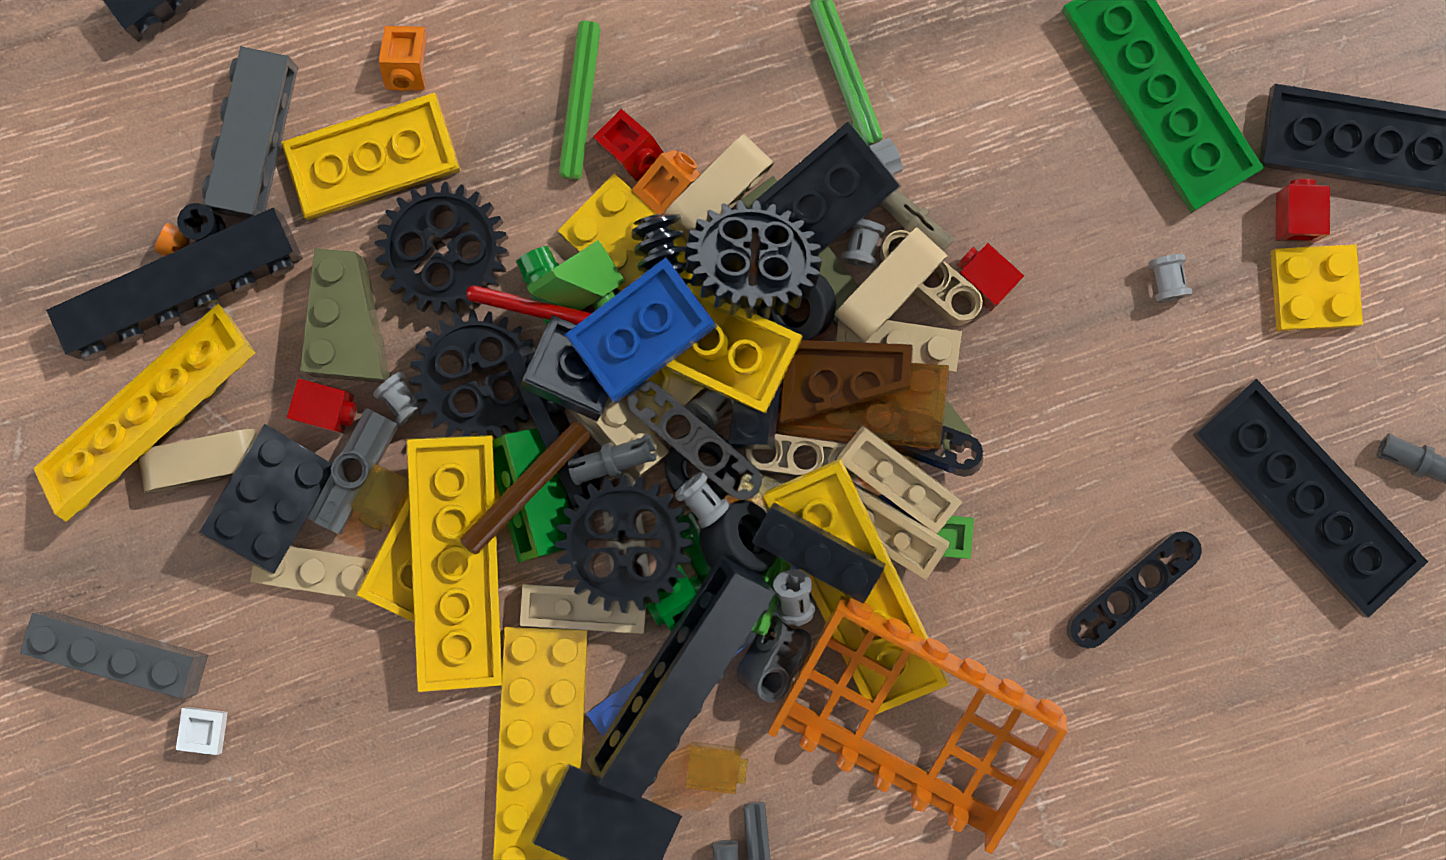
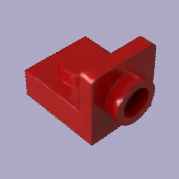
(629, 144)

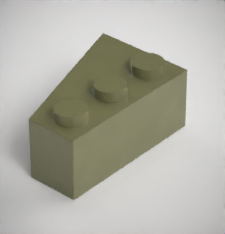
(342, 321)

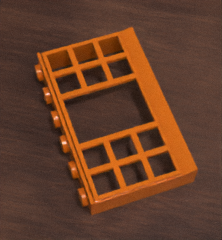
(891, 769)

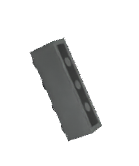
(250, 133)
(114, 654)

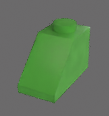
(580, 280)

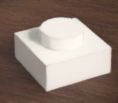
(201, 730)

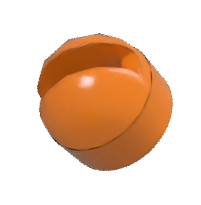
(170, 240)

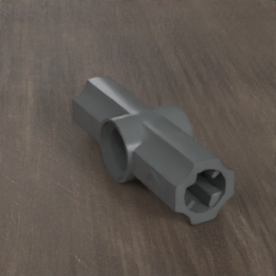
(367, 446)

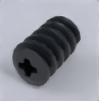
(658, 242)

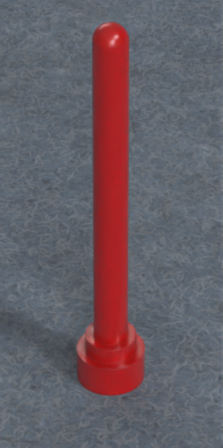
(523, 305)

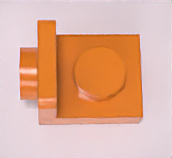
(403, 58)
(666, 180)

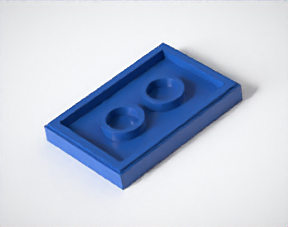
(640, 330)

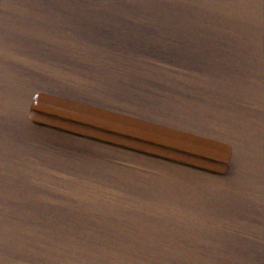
(525, 488)

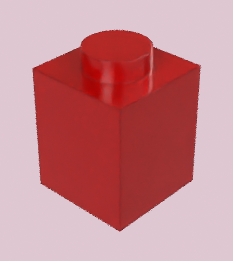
(1302, 211)
(989, 274)
(322, 406)

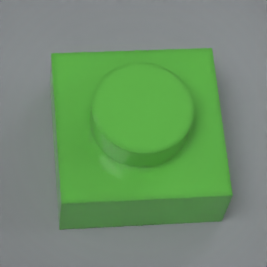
(959, 533)

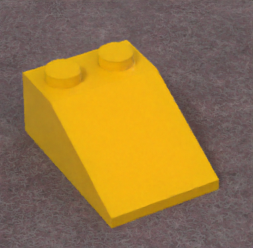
(739, 356)

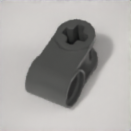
(771, 661)

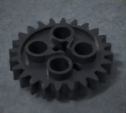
(418, 221)
(721, 256)
(463, 342)
(624, 582)

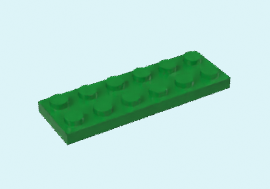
(1165, 96)

